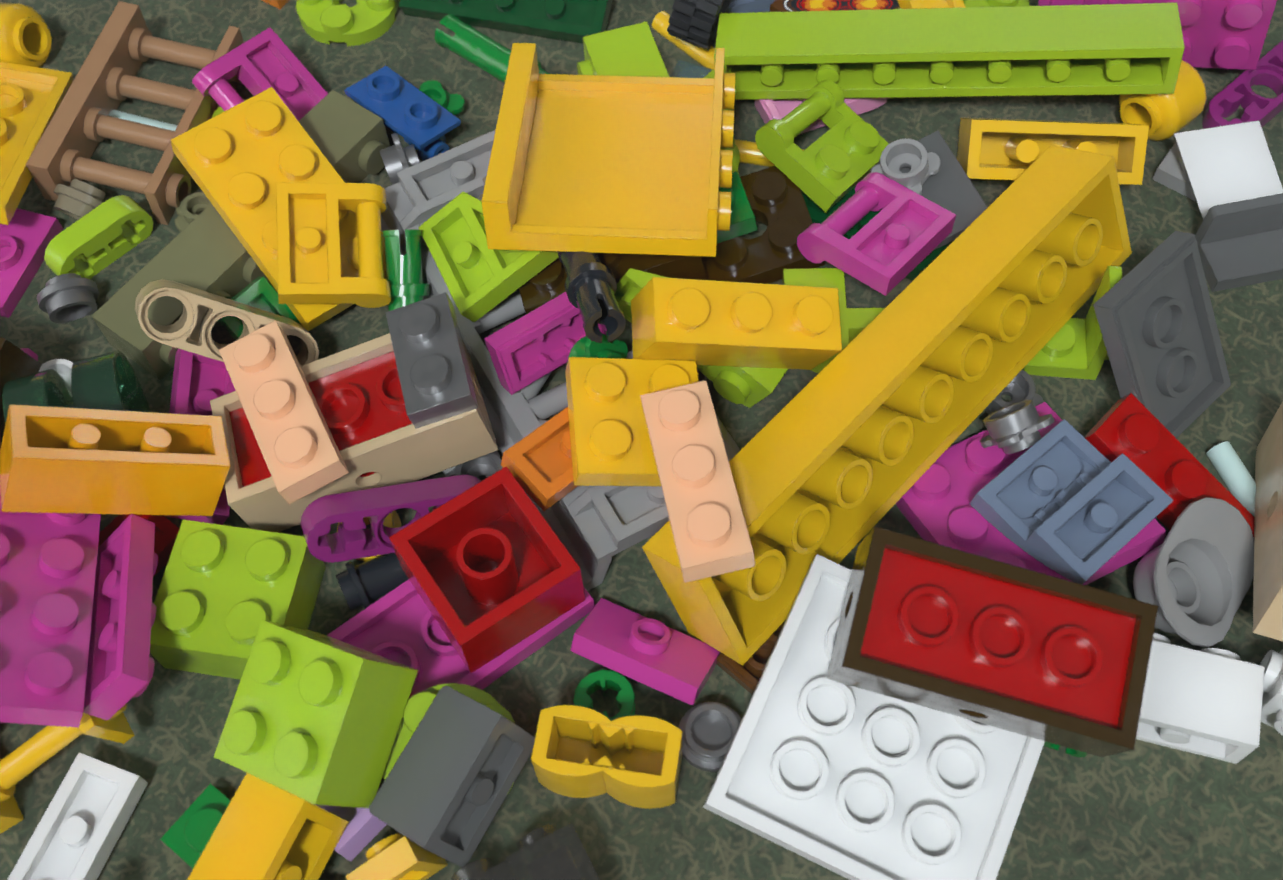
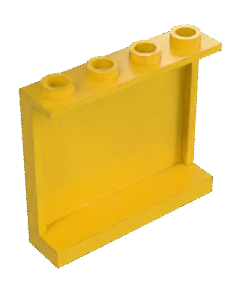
(610, 162)

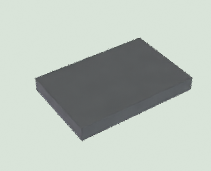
(1165, 334)

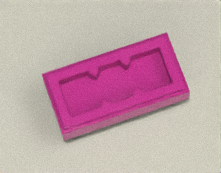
(22, 254)
(536, 343)
(645, 651)

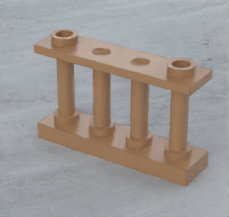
(100, 87)

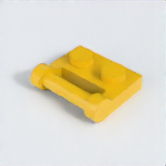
(311, 244)

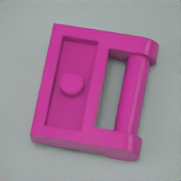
(261, 65)
(889, 243)

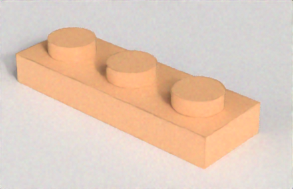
(283, 413)
(697, 482)

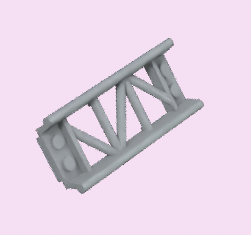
(589, 519)

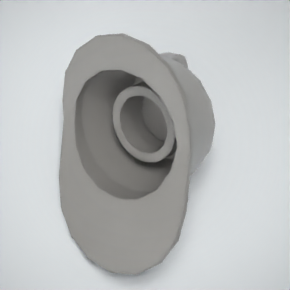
(1199, 572)

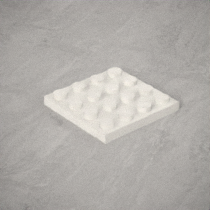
(864, 775)

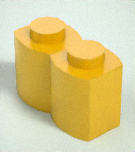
(589, 755)

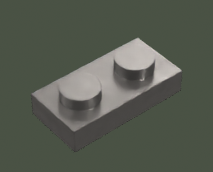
(431, 360)

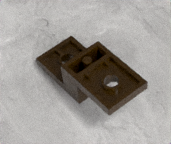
(757, 260)

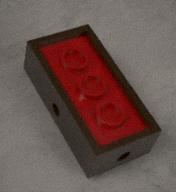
(994, 643)

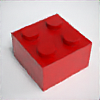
(489, 568)

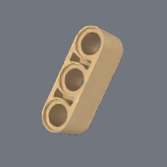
(200, 313)

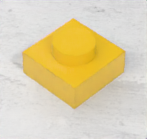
(398, 859)

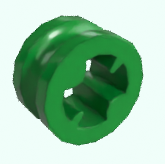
(606, 680)

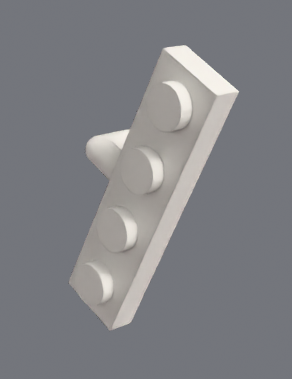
(81, 823)

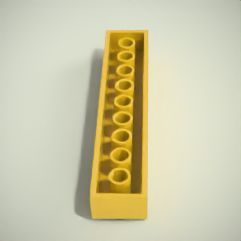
(905, 391)

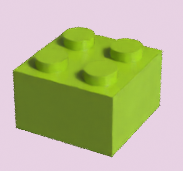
(221, 589)
(315, 716)

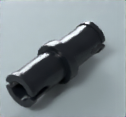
(593, 290)

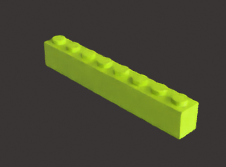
(955, 51)

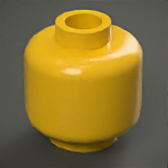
(23, 35)
(1166, 112)

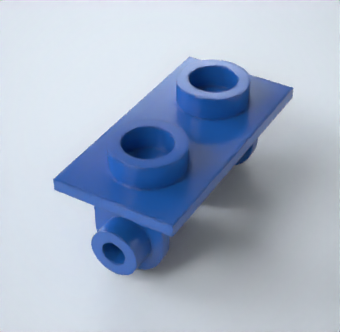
(405, 111)

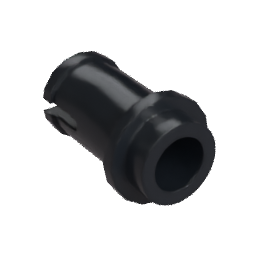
(370, 579)

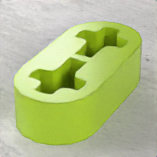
(99, 238)

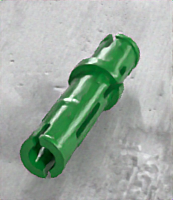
(476, 47)

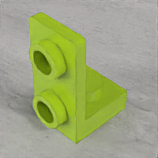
(1078, 346)

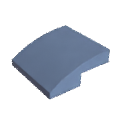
(1070, 503)

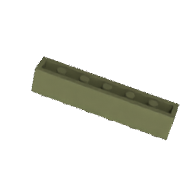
(211, 255)

